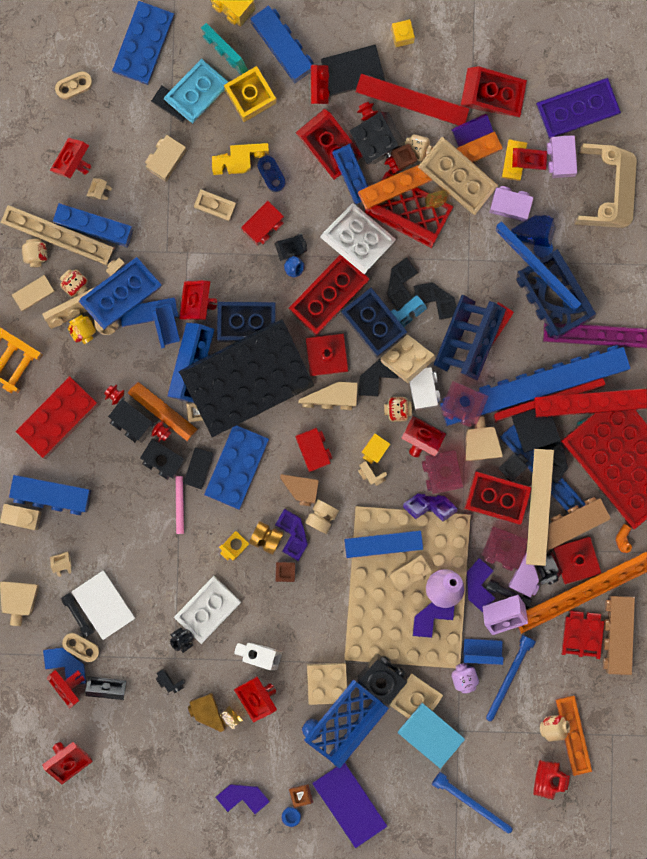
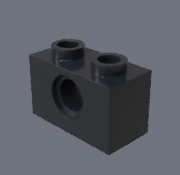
(153, 451)

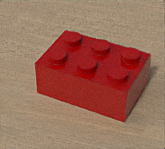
(497, 498)

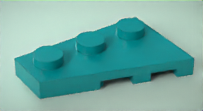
(224, 49)

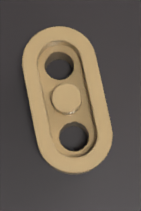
(73, 83)
(81, 647)

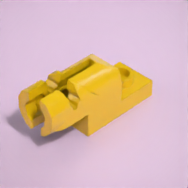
(239, 159)

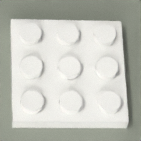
(358, 238)

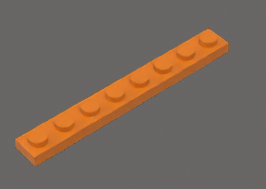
(415, 177)
(585, 592)

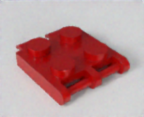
(583, 634)

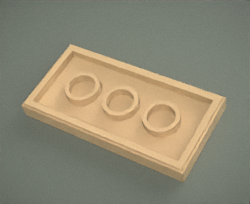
(458, 176)

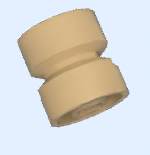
(322, 516)

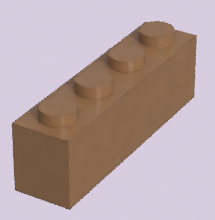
(576, 522)
(619, 635)

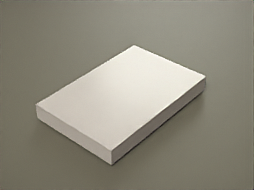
(103, 605)
(207, 609)

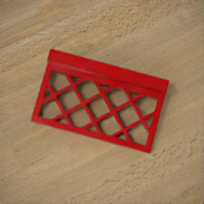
(405, 225)

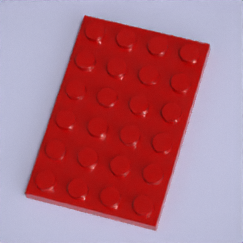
(615, 457)

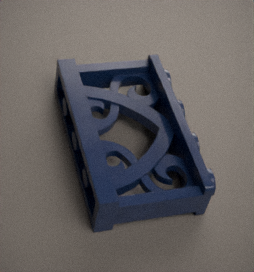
(561, 269)

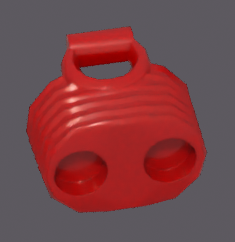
(544, 780)

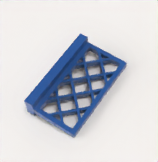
(355, 731)

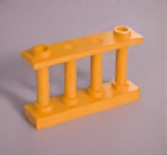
(29, 355)

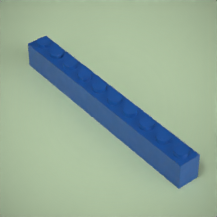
(550, 381)

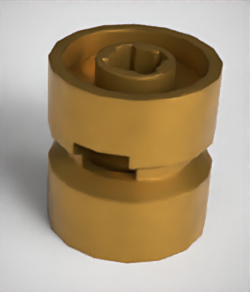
(266, 538)

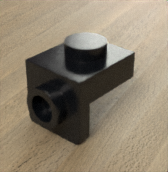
(291, 247)
(514, 466)
(550, 572)
(165, 681)

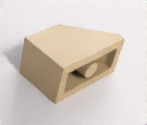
(20, 517)

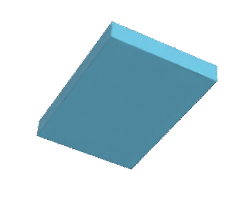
(196, 91)
(431, 735)

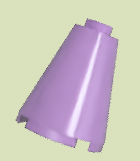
(445, 588)

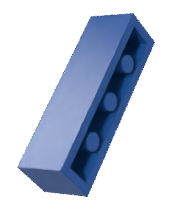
(281, 44)
(93, 225)
(193, 348)
(49, 493)

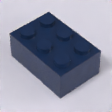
(242, 319)
(373, 322)

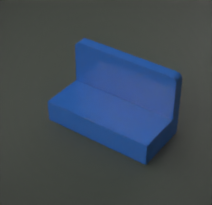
(165, 324)
(483, 651)

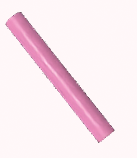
(179, 505)

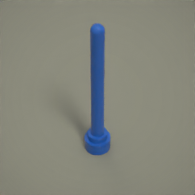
(526, 644)
(441, 782)

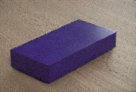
(472, 130)

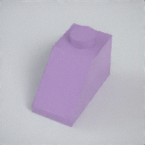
(525, 579)

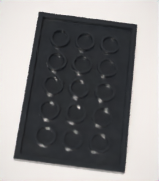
(246, 378)

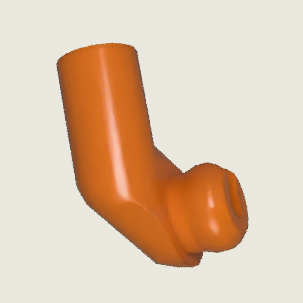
(621, 539)

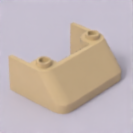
(621, 211)

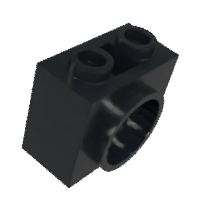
(382, 668)

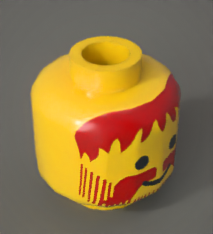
(81, 329)

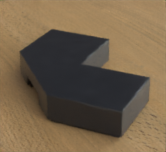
(399, 275)
(432, 293)
(370, 379)
(560, 463)

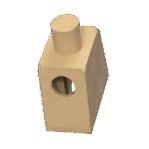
(481, 442)
(18, 600)

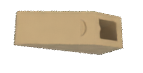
(337, 394)

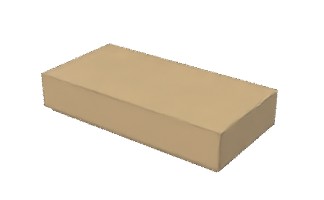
(33, 293)

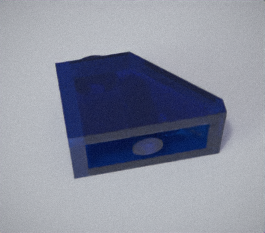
(536, 231)

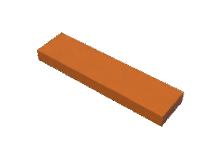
(162, 411)
(575, 739)

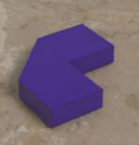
(439, 505)
(293, 525)
(475, 578)
(424, 619)
(250, 795)

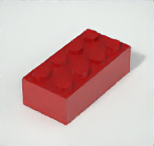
(328, 295)
(57, 417)

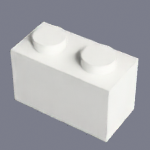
(424, 391)

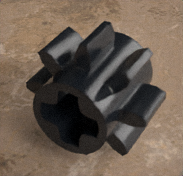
(181, 639)

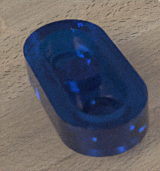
(271, 174)

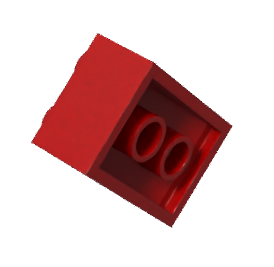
(493, 92)
(322, 137)

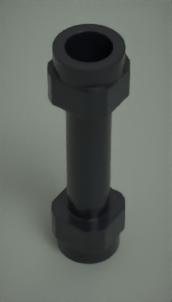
(493, 586)
(68, 600)

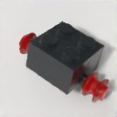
(377, 137)
(131, 420)

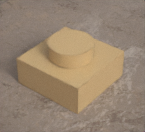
(114, 266)

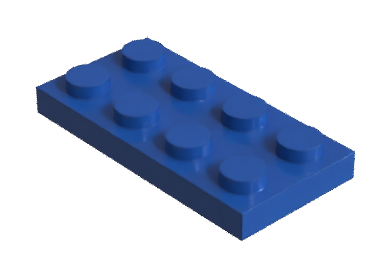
(143, 42)
(120, 293)
(236, 467)

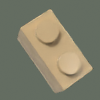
(165, 158)

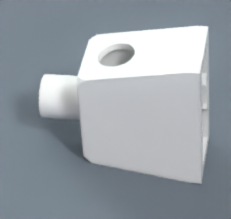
(266, 657)

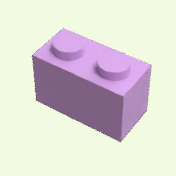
(563, 156)
(511, 204)
(505, 615)

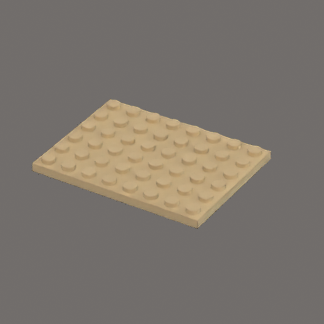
(380, 615)

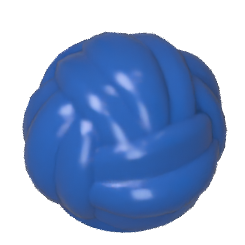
(294, 266)
(308, 727)

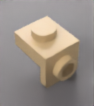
(366, 473)

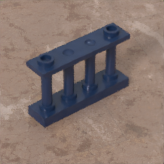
(482, 342)

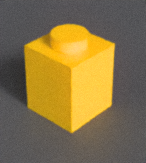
(402, 33)
(375, 449)

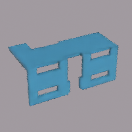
(411, 306)

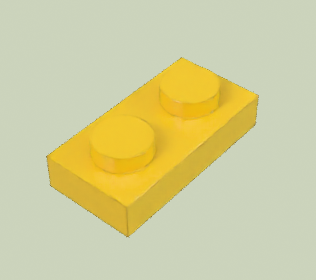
(508, 171)

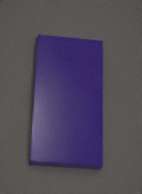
(578, 108)
(349, 805)

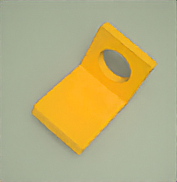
(227, 551)

